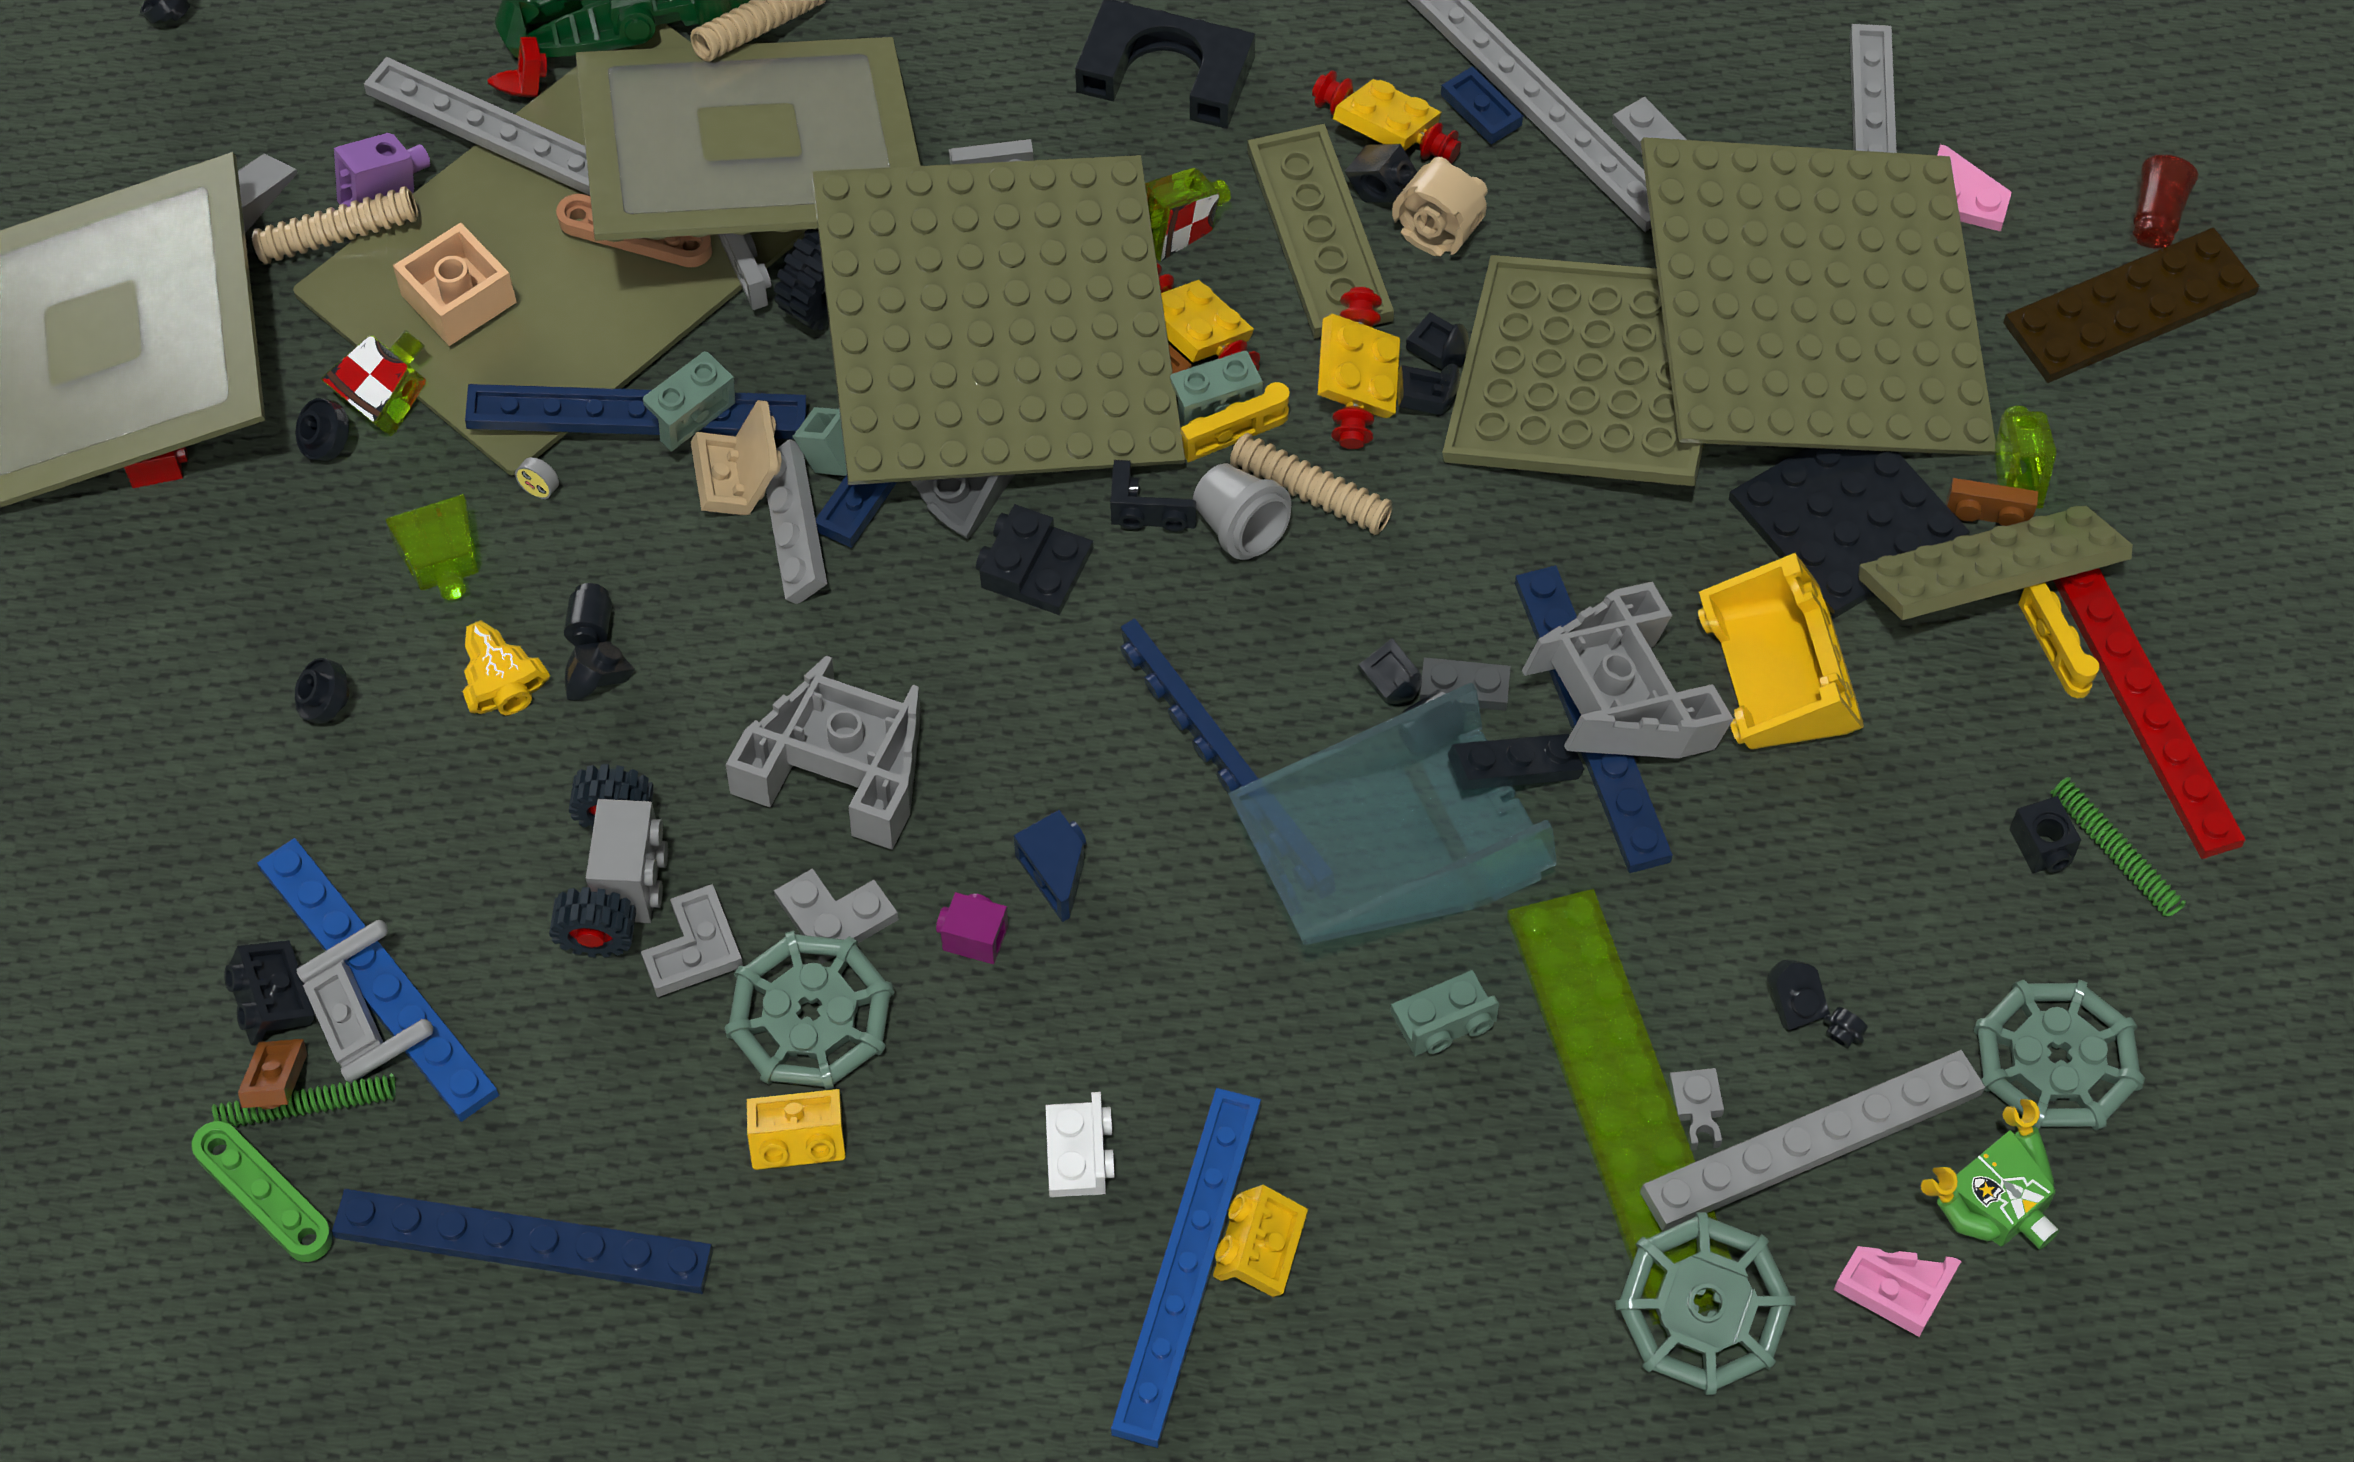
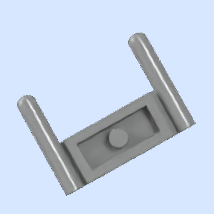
(345, 1013)

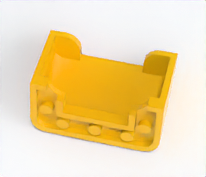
(1781, 656)

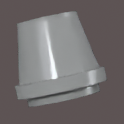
(1243, 510)

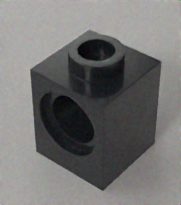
(1381, 172)
(2049, 820)

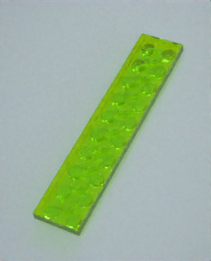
(1607, 1065)

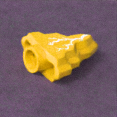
(499, 673)

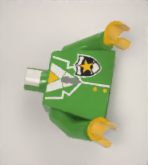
(2001, 1188)

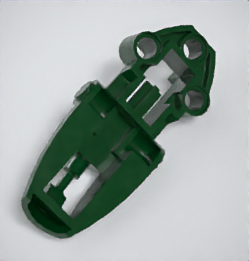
(598, 23)

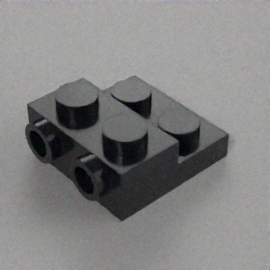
(1033, 560)

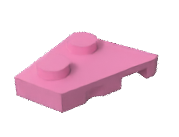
(1979, 196)
(1896, 1285)

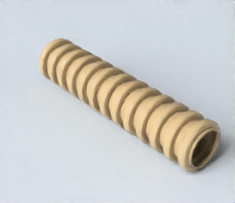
(744, 24)
(335, 225)
(1311, 483)

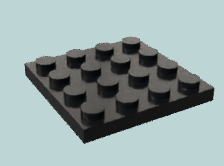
(1843, 513)

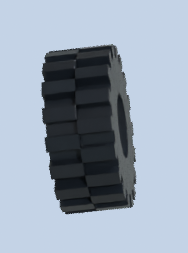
(802, 283)

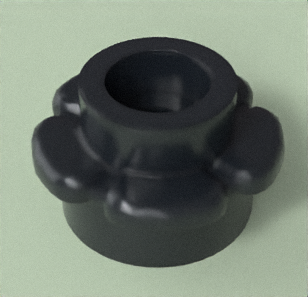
(1845, 1027)

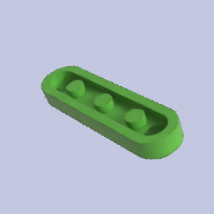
(262, 1191)

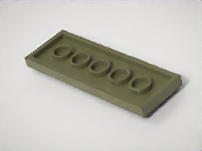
(1316, 221)
(1994, 562)

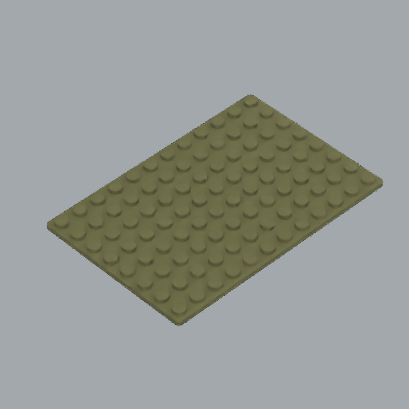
(581, 306)

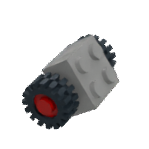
(621, 863)

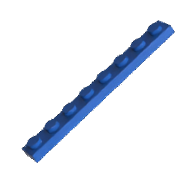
(379, 978)
(1186, 1269)

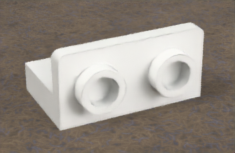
(1076, 1148)

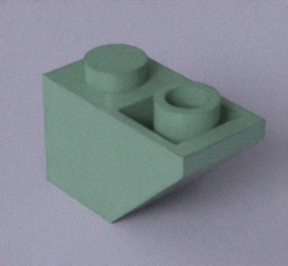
(822, 441)

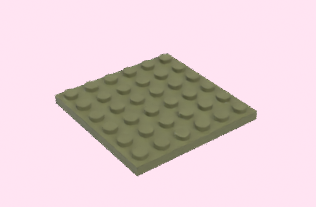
(1570, 375)

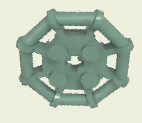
(803, 985)
(2065, 1030)
(1680, 1314)

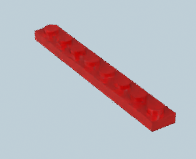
(2150, 713)

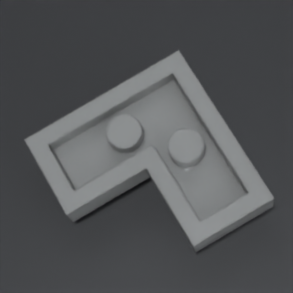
(819, 915)
(703, 950)

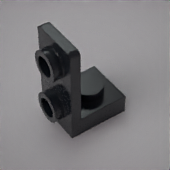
(1136, 511)

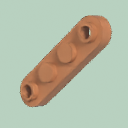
(669, 249)

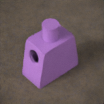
(376, 167)

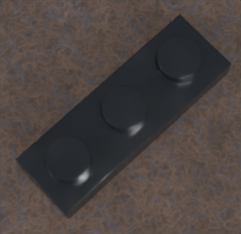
(1514, 762)

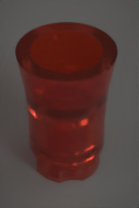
(2162, 199)

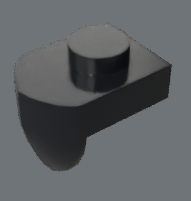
(1439, 341)
(1427, 389)
(593, 667)
(1392, 674)
(1797, 993)

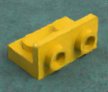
(795, 1129)
(1260, 1239)

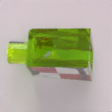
(1183, 209)
(379, 380)

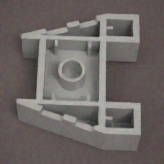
(1621, 685)
(839, 736)

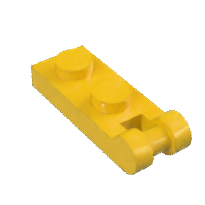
(1225, 427)
(2058, 640)

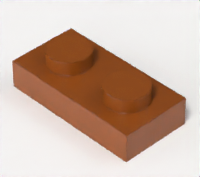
(1991, 502)
(272, 1073)

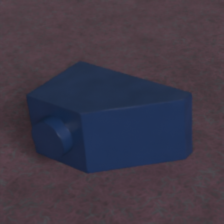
(1053, 859)

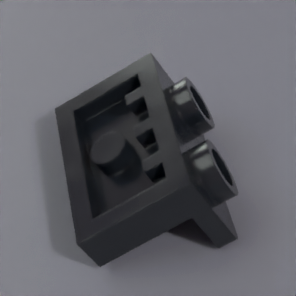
(267, 989)

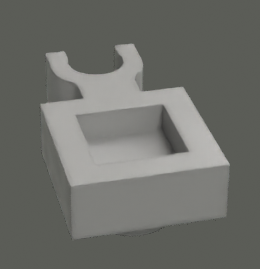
(1698, 1100)

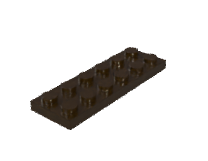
(2130, 304)

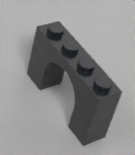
(1130, 31)

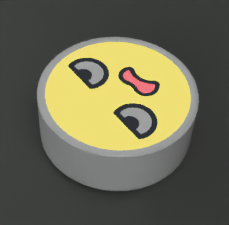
(537, 477)

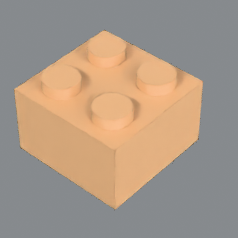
(455, 284)

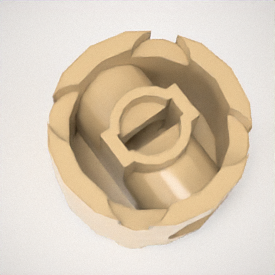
(1440, 207)

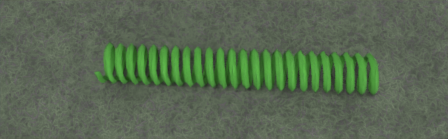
(2097, 820)
(313, 1107)

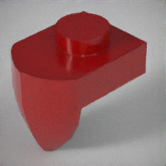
(524, 80)

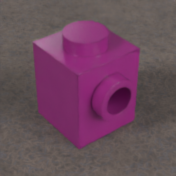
(973, 927)

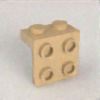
(737, 469)

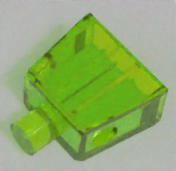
(2027, 438)
(437, 545)

